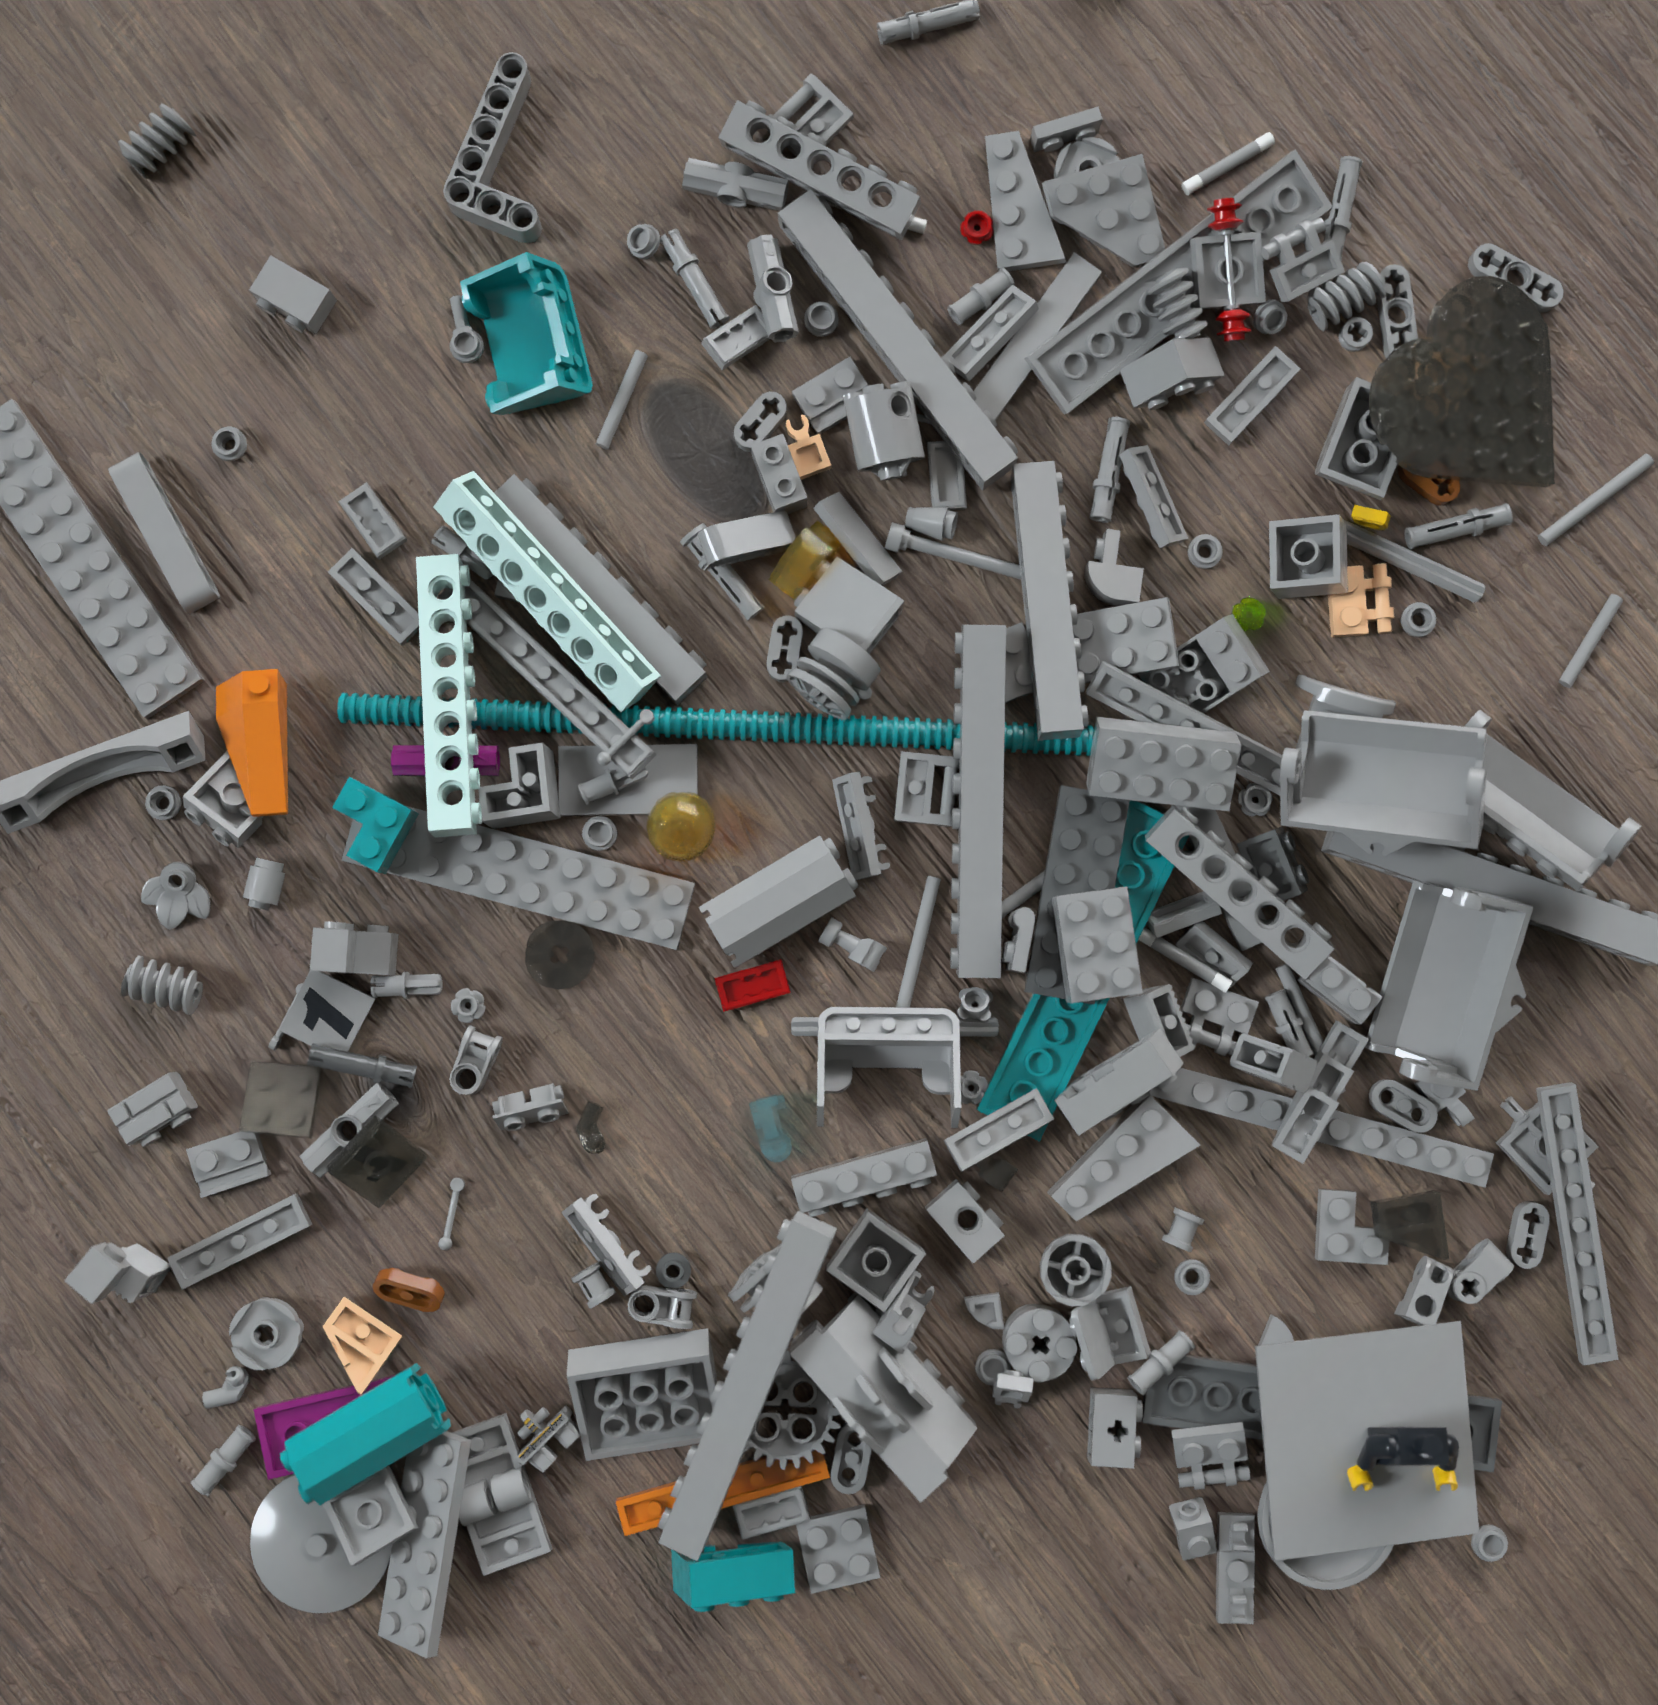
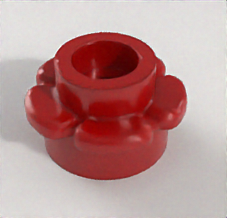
(980, 219)

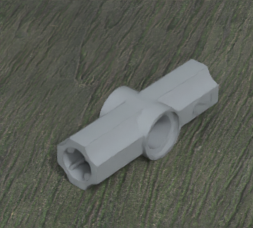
(735, 184)
(777, 303)
(376, 1101)

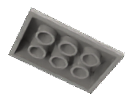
(642, 1393)

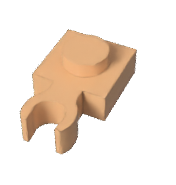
(807, 451)

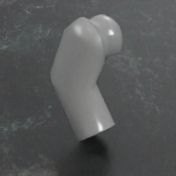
(231, 1391)

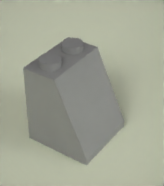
(848, 604)

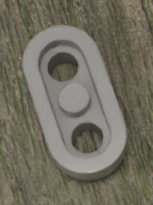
(1401, 1105)
(849, 1456)

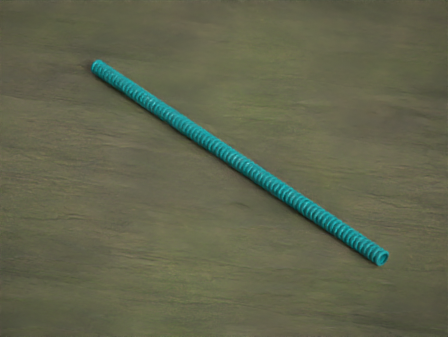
(713, 724)

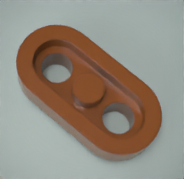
(408, 1290)

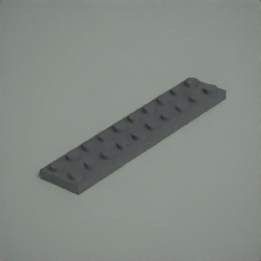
(1226, 1392)

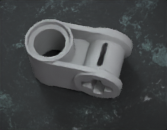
(475, 1058)
(1482, 1269)
(665, 1306)

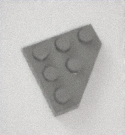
(1110, 208)

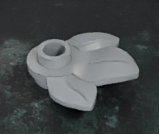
(175, 900)

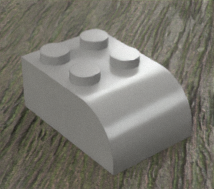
(1352, 450)

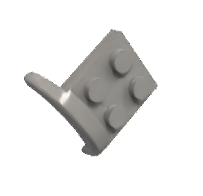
(1342, 701)

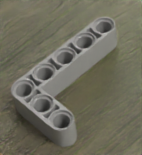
(489, 153)

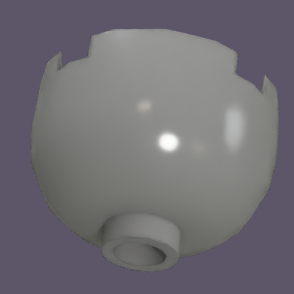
(1075, 1269)

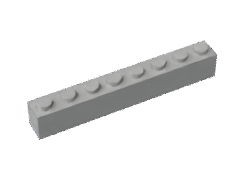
(1047, 601)
(637, 622)

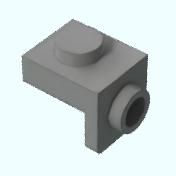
(1193, 1528)

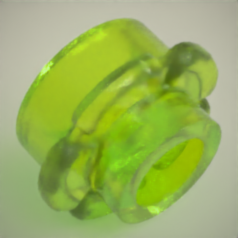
(1249, 605)

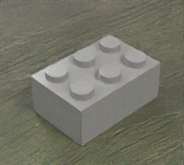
(1097, 945)

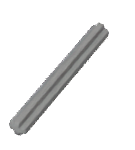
(1414, 563)

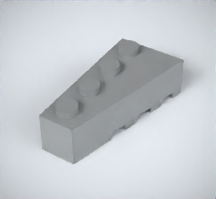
(1125, 1155)

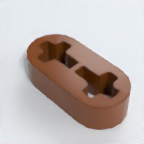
(1429, 489)

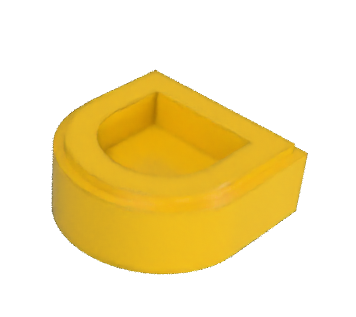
(1370, 517)

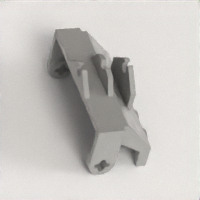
(1385, 781)
(1545, 818)
(1450, 983)
(886, 1395)

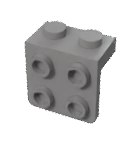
(1109, 1332)

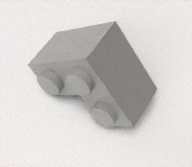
(1171, 370)
(529, 796)
(350, 951)

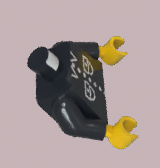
(1407, 1447)

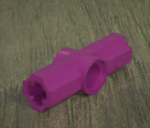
(410, 760)

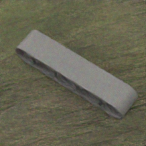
(164, 533)

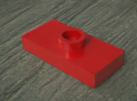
(752, 985)

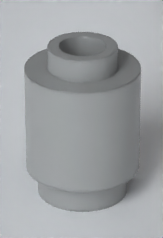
(264, 884)

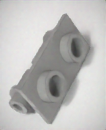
(545, 1106)

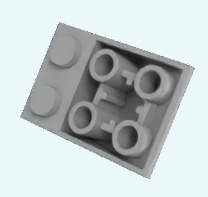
(1210, 666)

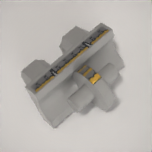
(536, 1450)

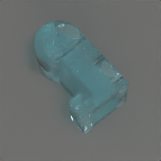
(772, 1139)

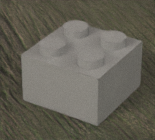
(1308, 556)
(875, 1260)

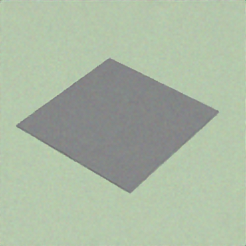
(1317, 1416)

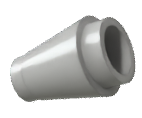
(932, 521)

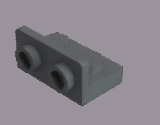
(1274, 858)

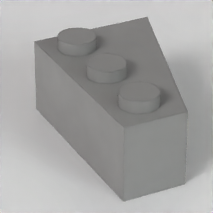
(1119, 1081)

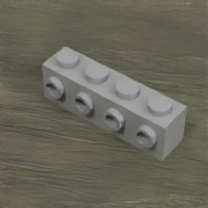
(863, 1176)

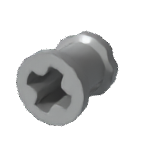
(1183, 1229)
(593, 1285)

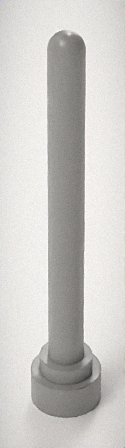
(901, 539)

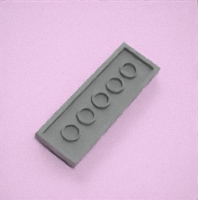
(423, 1558)

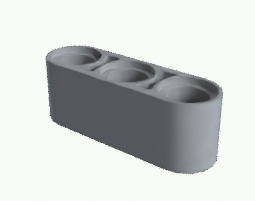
(746, 538)

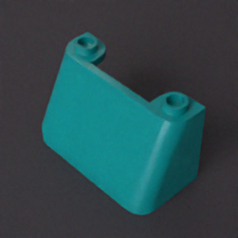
(529, 333)

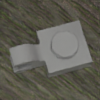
(1447, 1098)

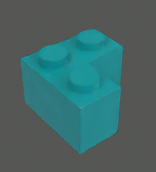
(383, 827)

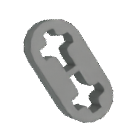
(754, 416)
(776, 647)
(1519, 1232)

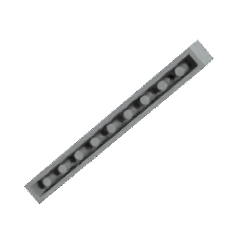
(897, 339)
(980, 801)
(1555, 908)
(747, 1384)

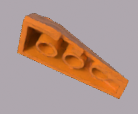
(254, 729)

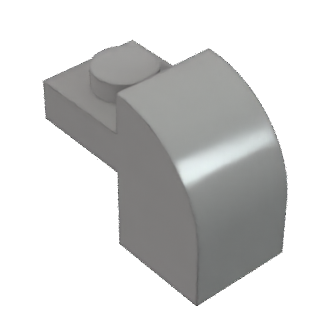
(1111, 582)

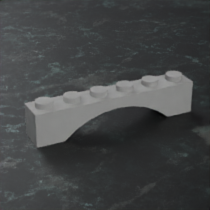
(157, 747)

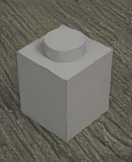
(98, 1271)

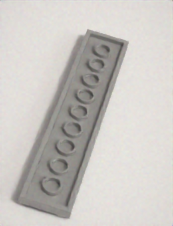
(1124, 320)
(89, 570)
(545, 880)

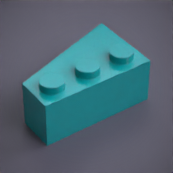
(734, 1575)

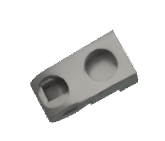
(1426, 1292)

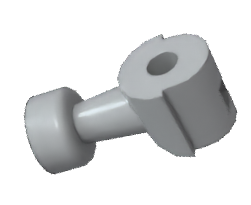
(862, 951)

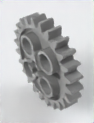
(783, 1443)

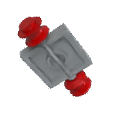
(1228, 270)

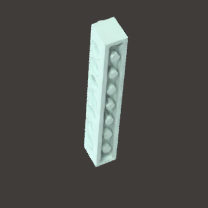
(434, 575)
(546, 590)

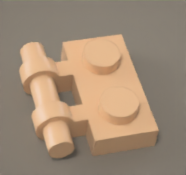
(1349, 610)

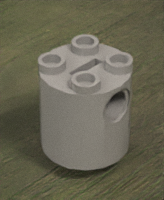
(884, 429)

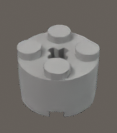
(1037, 1362)

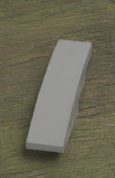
(1313, 1109)

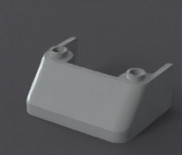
(889, 1040)

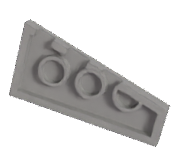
(1019, 213)

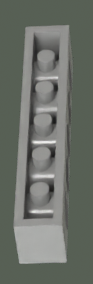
(750, 117)
(1300, 956)

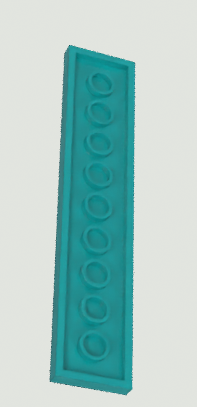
(1057, 1032)

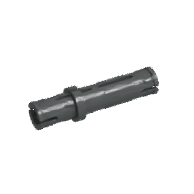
(375, 1068)

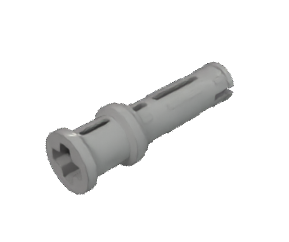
(725, 576)

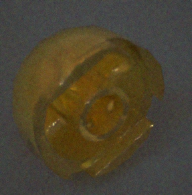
(681, 826)

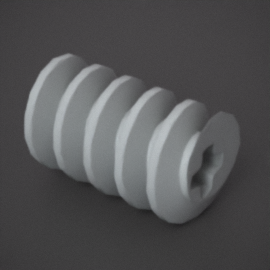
(155, 139)
(1343, 293)
(1177, 304)
(162, 986)

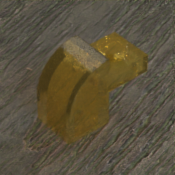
(803, 559)

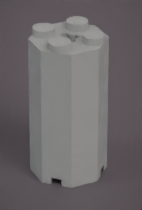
(779, 900)

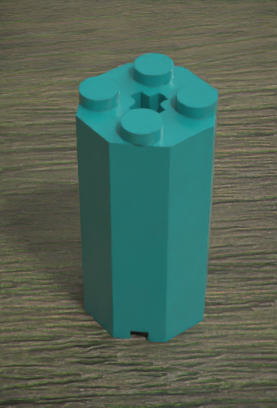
(365, 1435)

